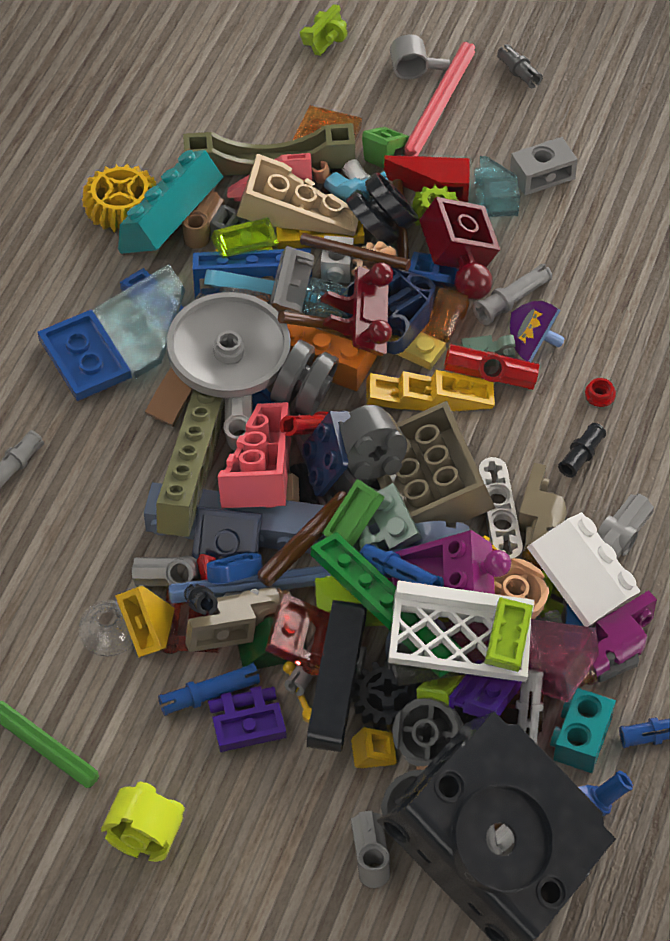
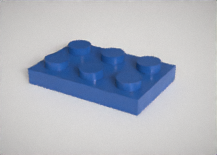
(84, 355)

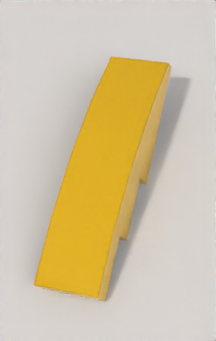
(424, 392)

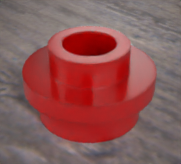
(597, 387)

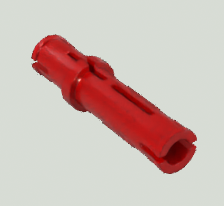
(301, 424)

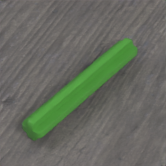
(47, 746)

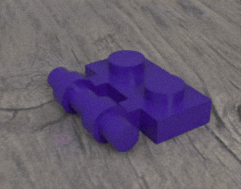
(247, 726)

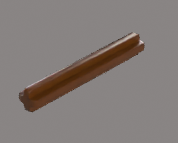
(299, 542)

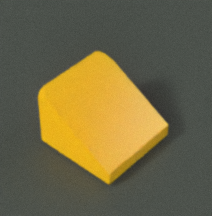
(373, 748)

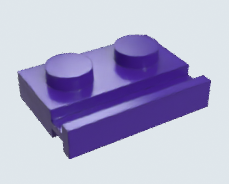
(483, 694)

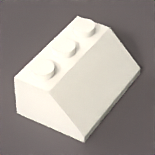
(584, 569)

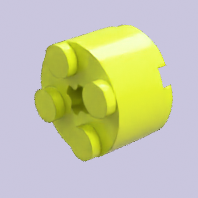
(143, 822)

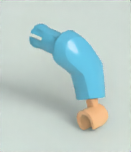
(338, 184)

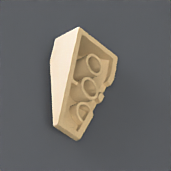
(292, 202)

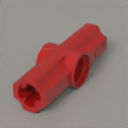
(510, 370)

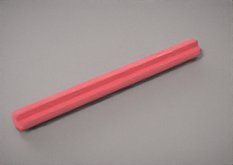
(439, 100)

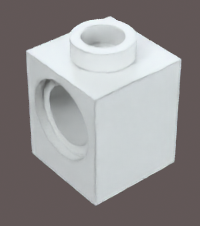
(337, 266)

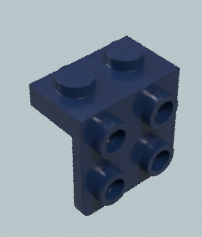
(326, 452)

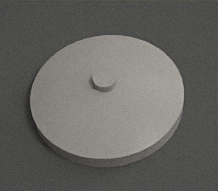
(228, 345)

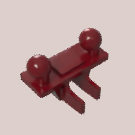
(369, 307)

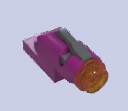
(621, 639)

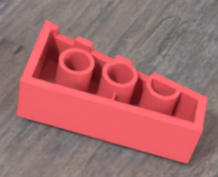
(260, 464)

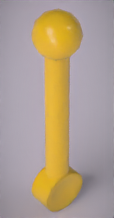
(288, 668)

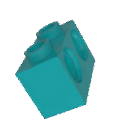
(588, 731)

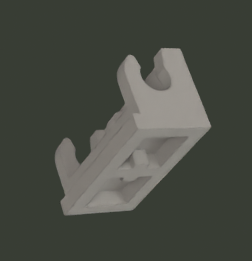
(291, 280)

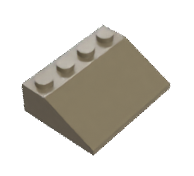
(438, 470)

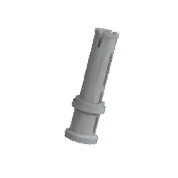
(504, 298)

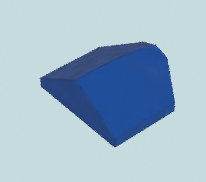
(440, 275)

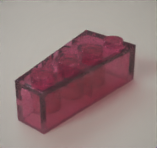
(557, 649)

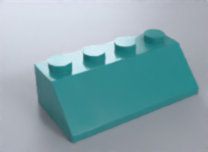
(168, 202)

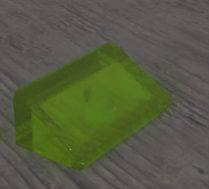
(244, 237)

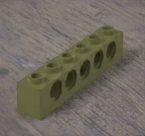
(189, 465)

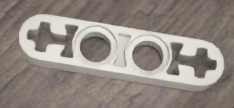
(502, 511)

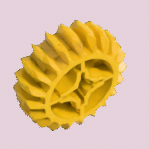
(121, 189)

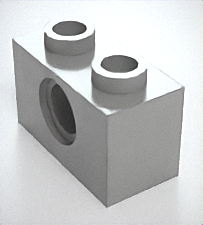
(543, 165)

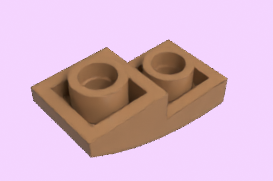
(169, 399)

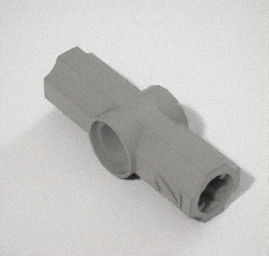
(623, 527)

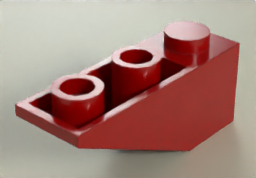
(430, 171)

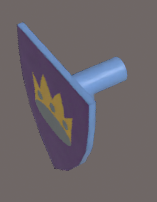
(531, 326)

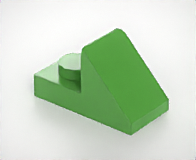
(381, 142)

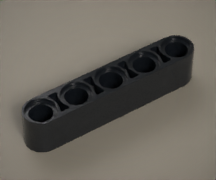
(336, 676)

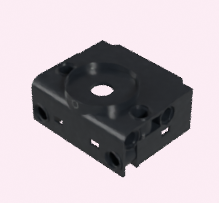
(491, 777)

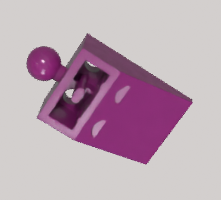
(461, 560)

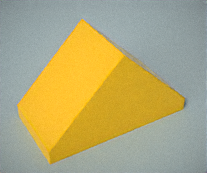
(146, 619)

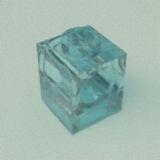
(316, 289)

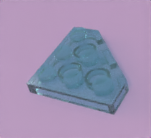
(141, 318)

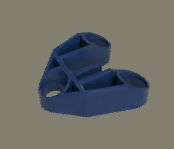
(408, 307)

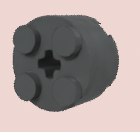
(373, 443)

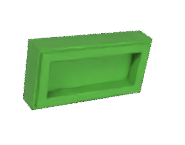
(354, 512)

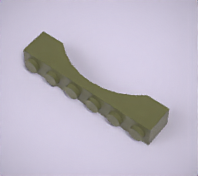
(329, 144)

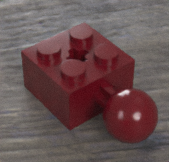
(461, 238)

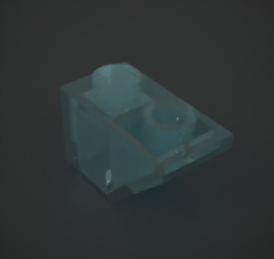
(497, 188)

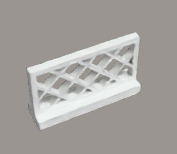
(462, 609)

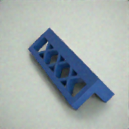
(252, 263)

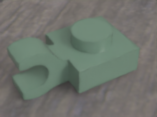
(503, 346)

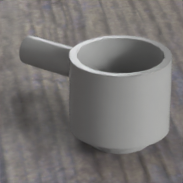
(410, 58)

